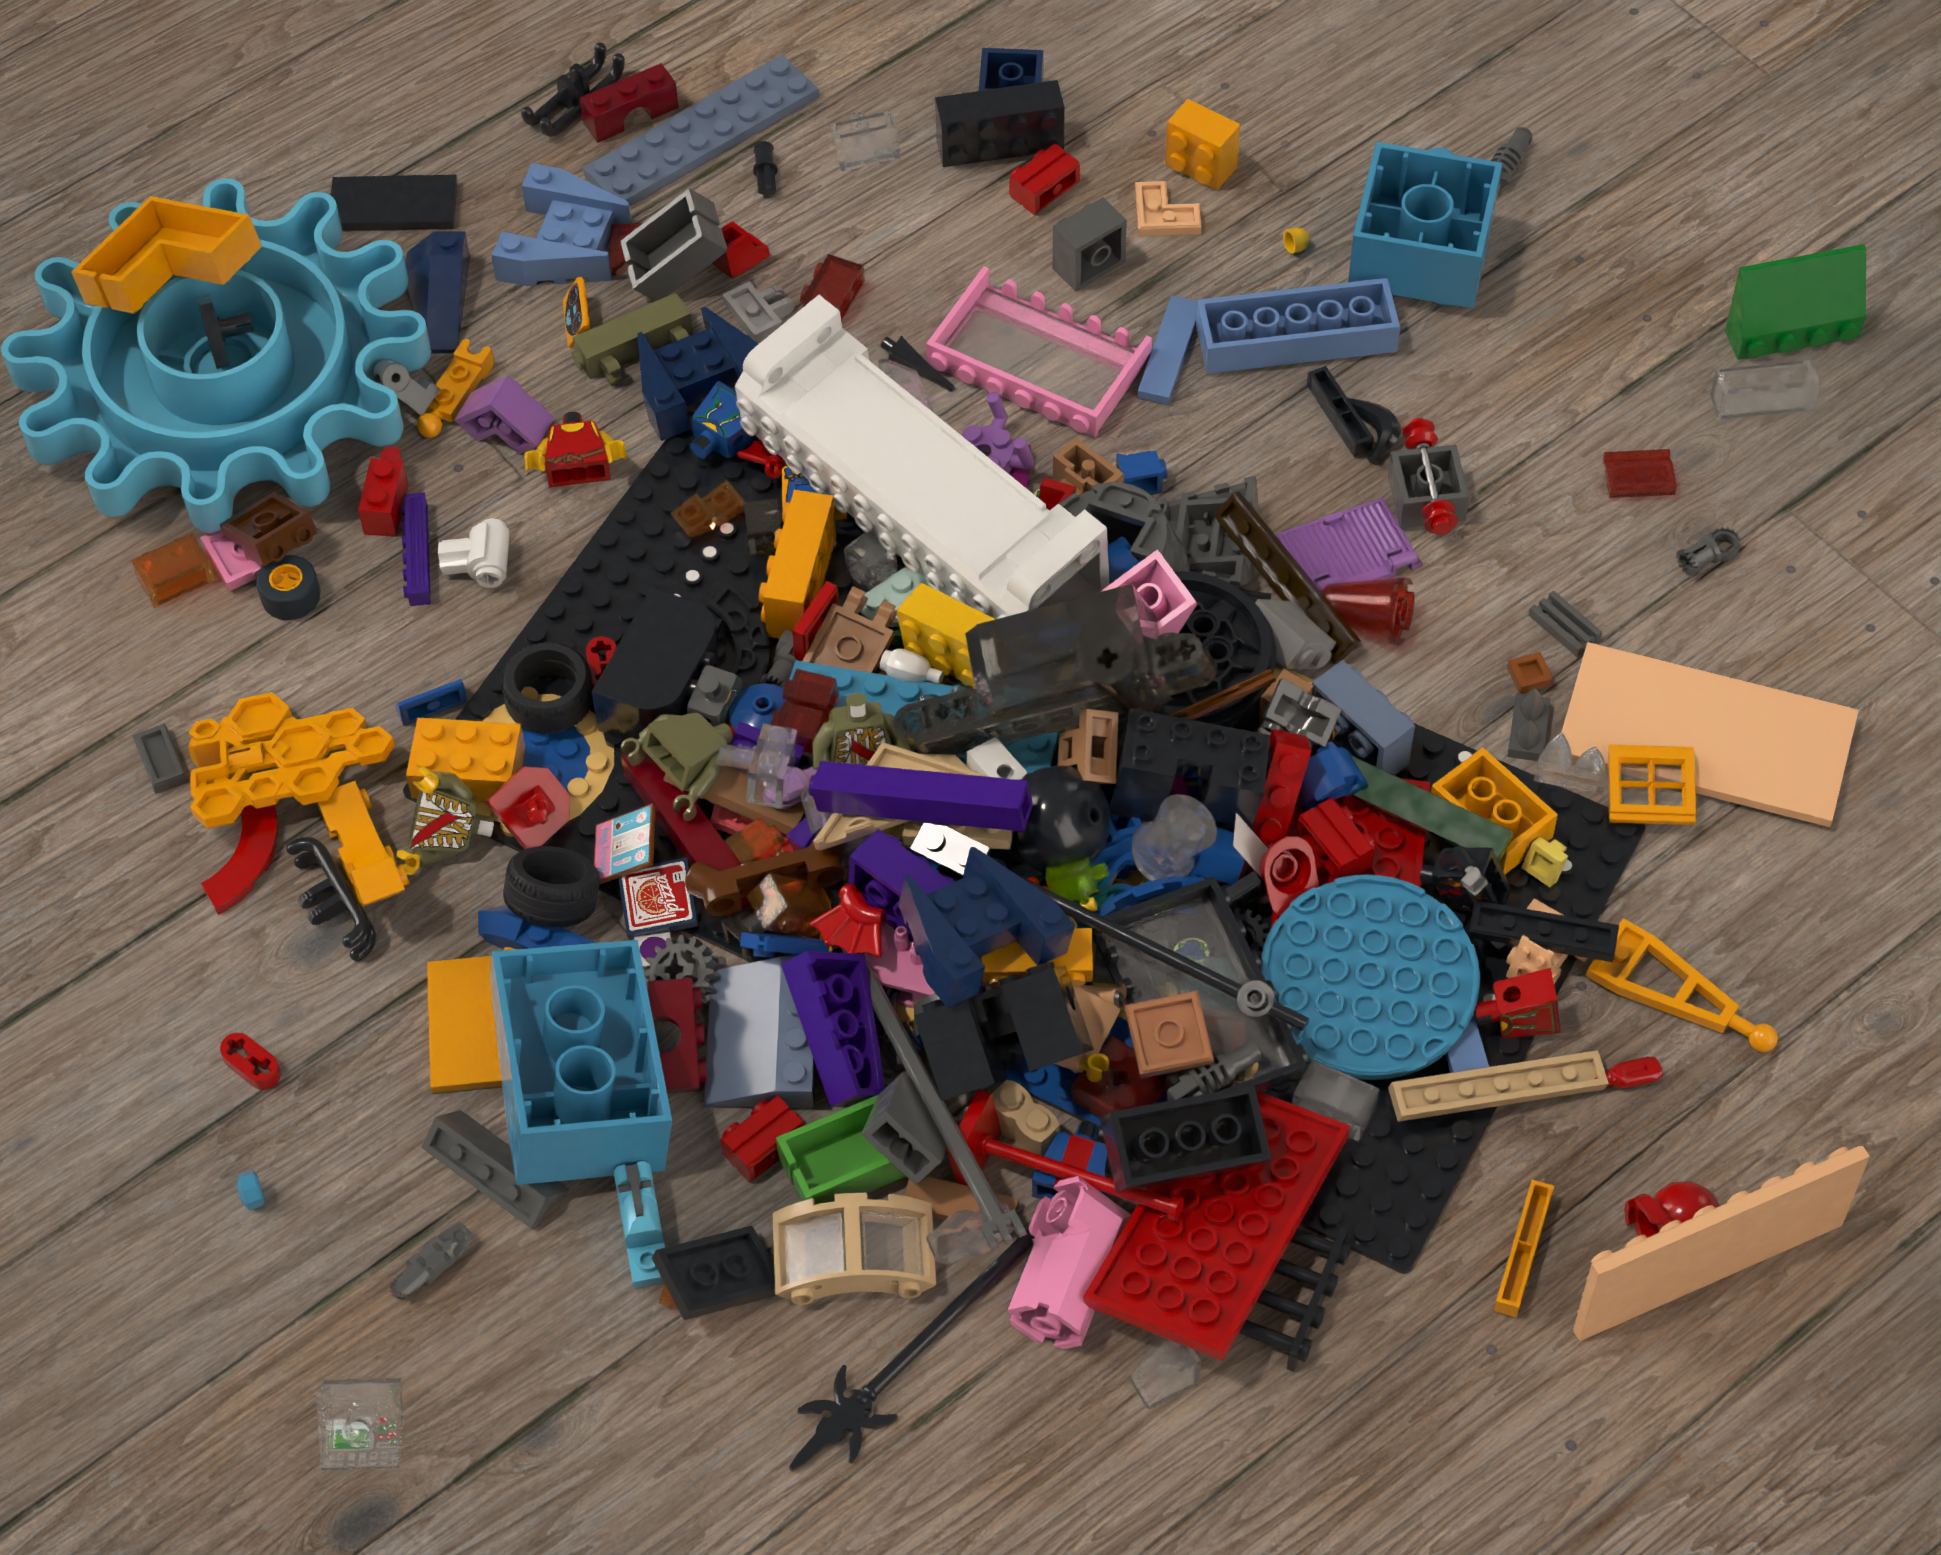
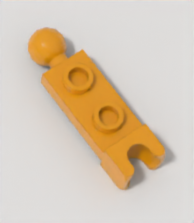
(455, 385)

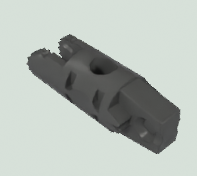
(432, 1260)

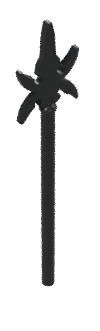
(849, 1412)

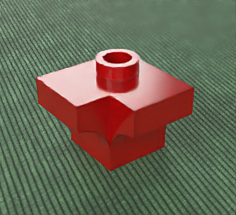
(742, 253)

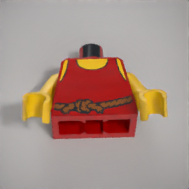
(575, 453)

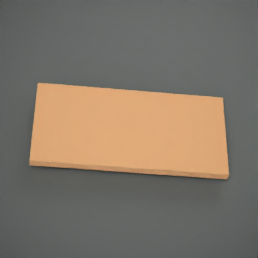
(1747, 738)
(1719, 1241)

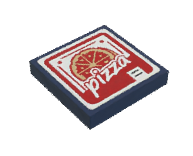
(657, 899)

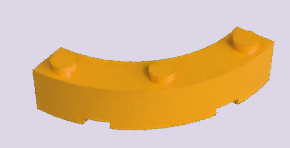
(365, 860)

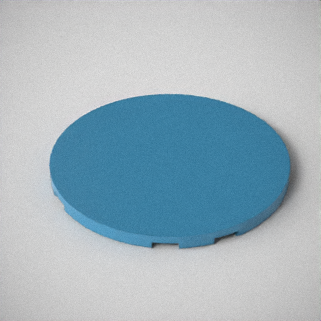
(1375, 973)

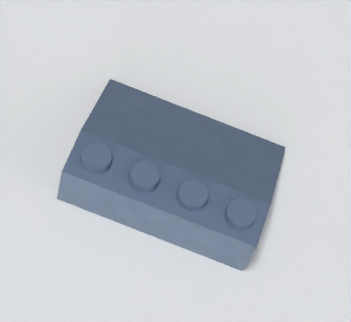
(756, 1040)

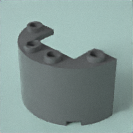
(1133, 515)

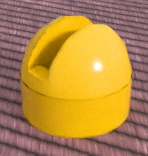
(1295, 239)

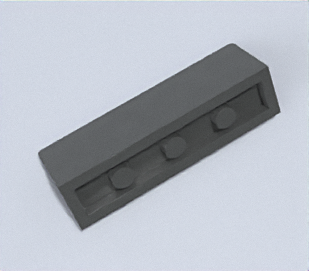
(488, 1166)

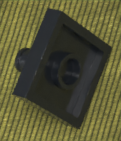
(219, 329)

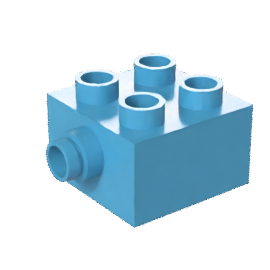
(1425, 223)

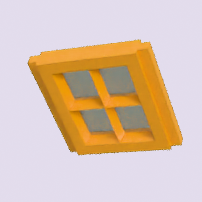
(1651, 784)

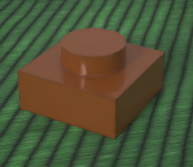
(1529, 673)

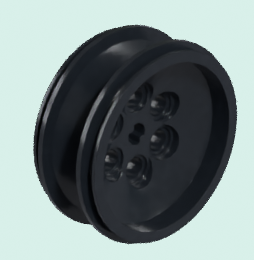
(1238, 641)

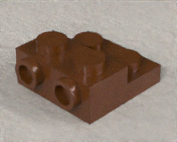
(270, 528)

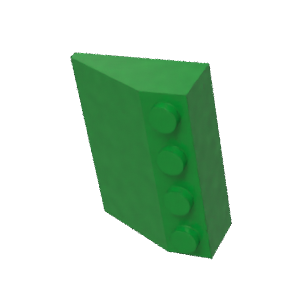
(1798, 302)

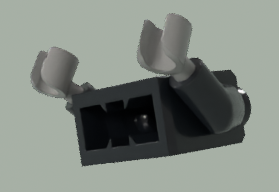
(1468, 876)

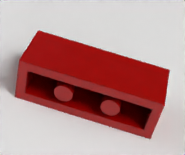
(1284, 776)

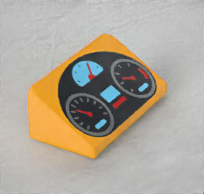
(576, 311)

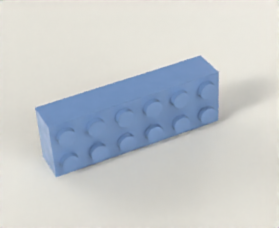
(1297, 325)

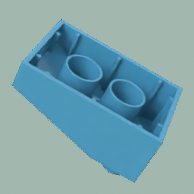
(578, 1061)

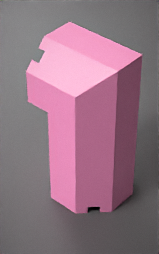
(1069, 1247)

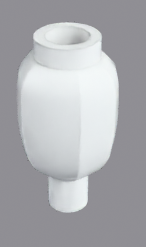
(909, 667)

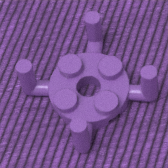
(999, 441)

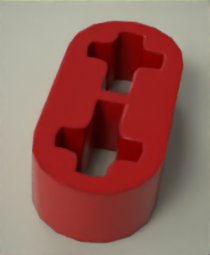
(592, 648)
(245, 1066)

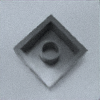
(1089, 244)

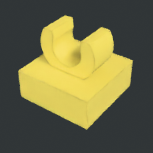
(1545, 860)

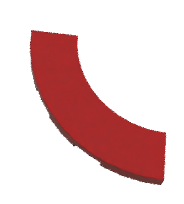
(249, 860)

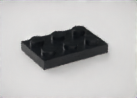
(716, 1272)

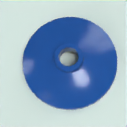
(749, 699)

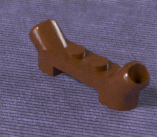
(724, 888)

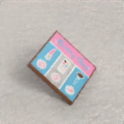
(625, 843)

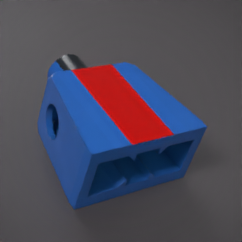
(1077, 1150)

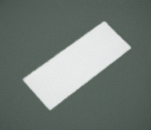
(1248, 844)

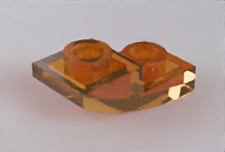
(704, 514)

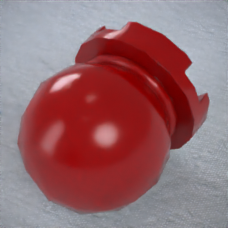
(1670, 1203)

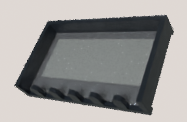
(1202, 928)

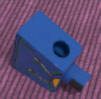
(718, 424)

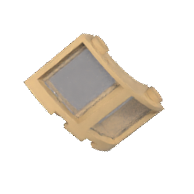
(853, 1247)

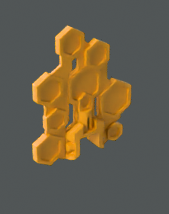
(297, 748)

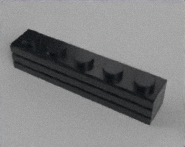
(1340, 411)

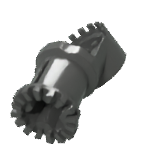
(1708, 551)
(783, 661)

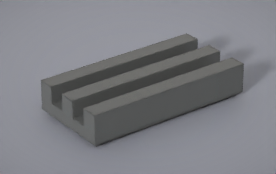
(1568, 619)

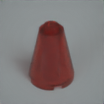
(1375, 606)

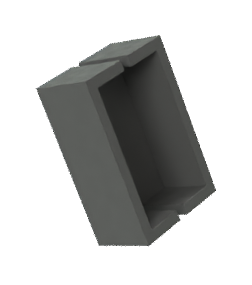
(673, 245)

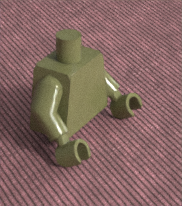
(685, 750)

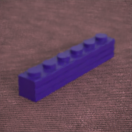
(417, 549)

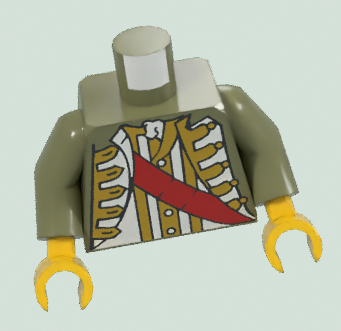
(855, 733)
(442, 820)

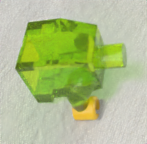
(1077, 881)

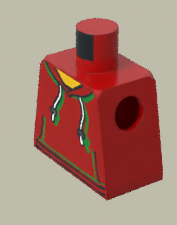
(1523, 1005)

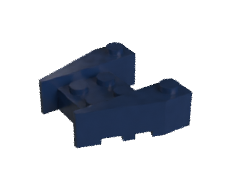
(689, 370)
(976, 918)

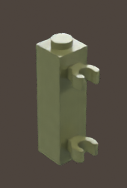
(616, 342)

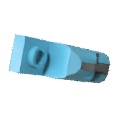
(639, 1221)

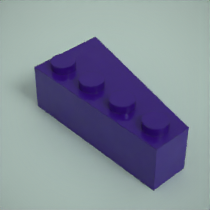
(838, 1022)

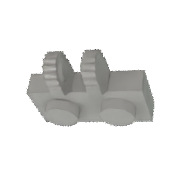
(758, 311)

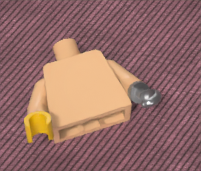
(1099, 1010)

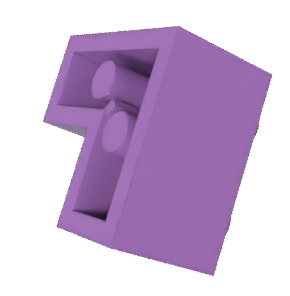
(505, 411)

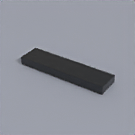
(1548, 930)

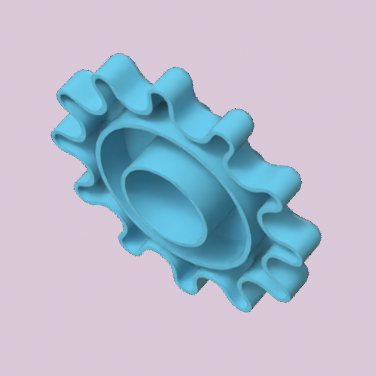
(162, 412)

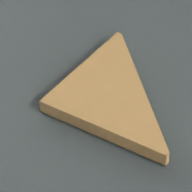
(846, 827)

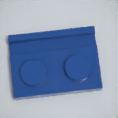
(767, 944)

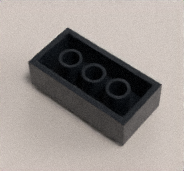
(999, 123)
(1185, 1138)

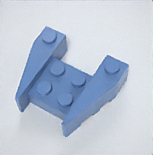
(571, 235)

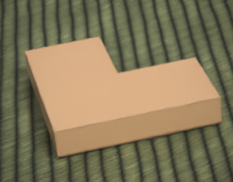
(1158, 217)

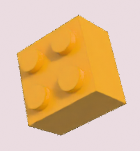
(1202, 144)

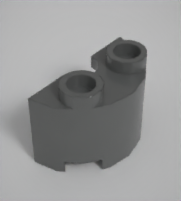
(1300, 713)

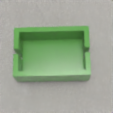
(835, 1157)

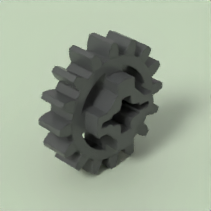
(677, 963)

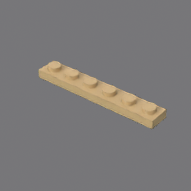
(1497, 1085)

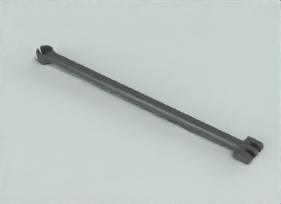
(996, 1218)

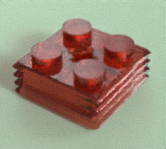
(1103, 1096)

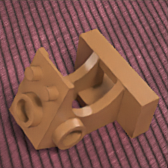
(1091, 746)

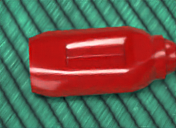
(1634, 1073)

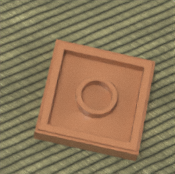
(1169, 1034)

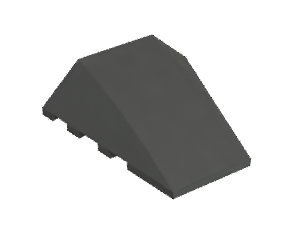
(1203, 537)

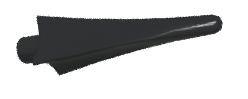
(906, 355)

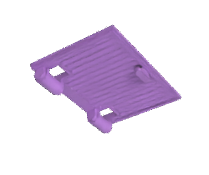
(1351, 546)

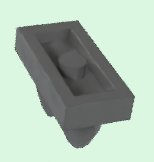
(1529, 726)

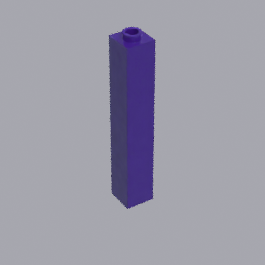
(921, 796)

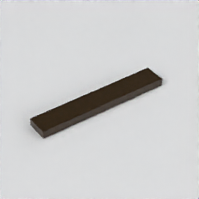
(1284, 572)

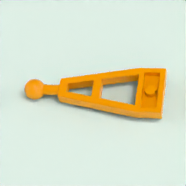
(1630, 948)

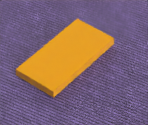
(462, 1026)

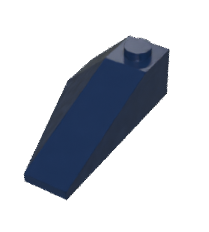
(438, 286)

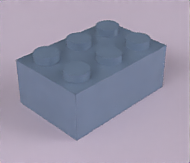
(1368, 721)

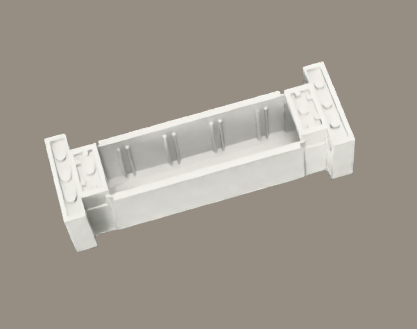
(912, 474)

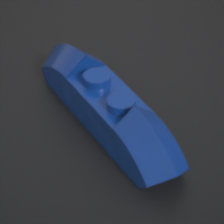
(505, 929)

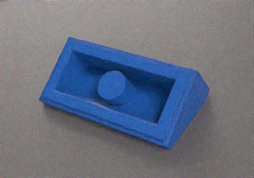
(431, 702)

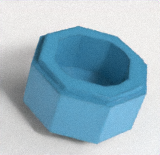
(250, 1190)

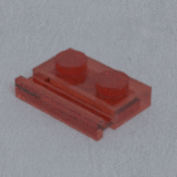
(1639, 473)

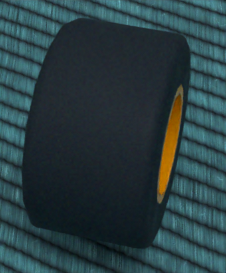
(288, 588)

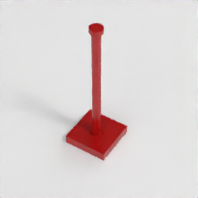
(982, 1131)

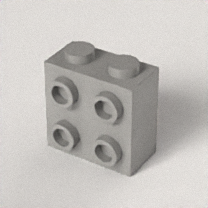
(1297, 638)

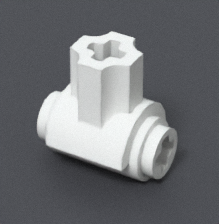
(481, 555)

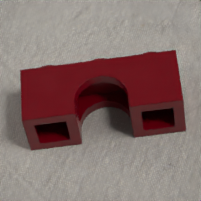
(607, 108)
(677, 1003)

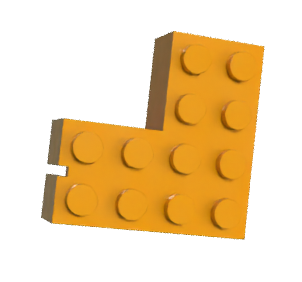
(161, 242)

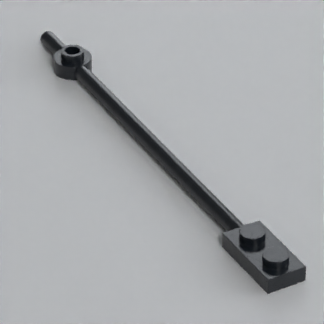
(951, 850)

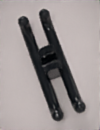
(570, 91)
(334, 894)

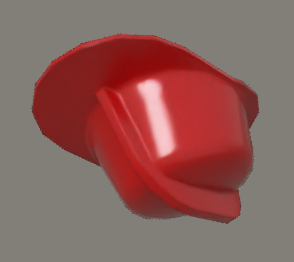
(1288, 871)

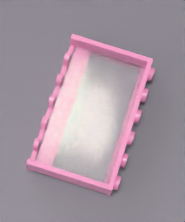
(1036, 355)

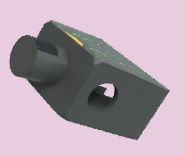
(715, 694)

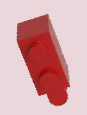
(383, 494)

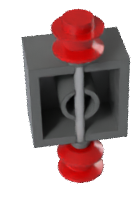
(1427, 481)

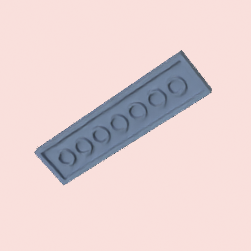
(702, 131)

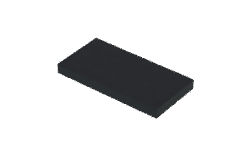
(395, 202)

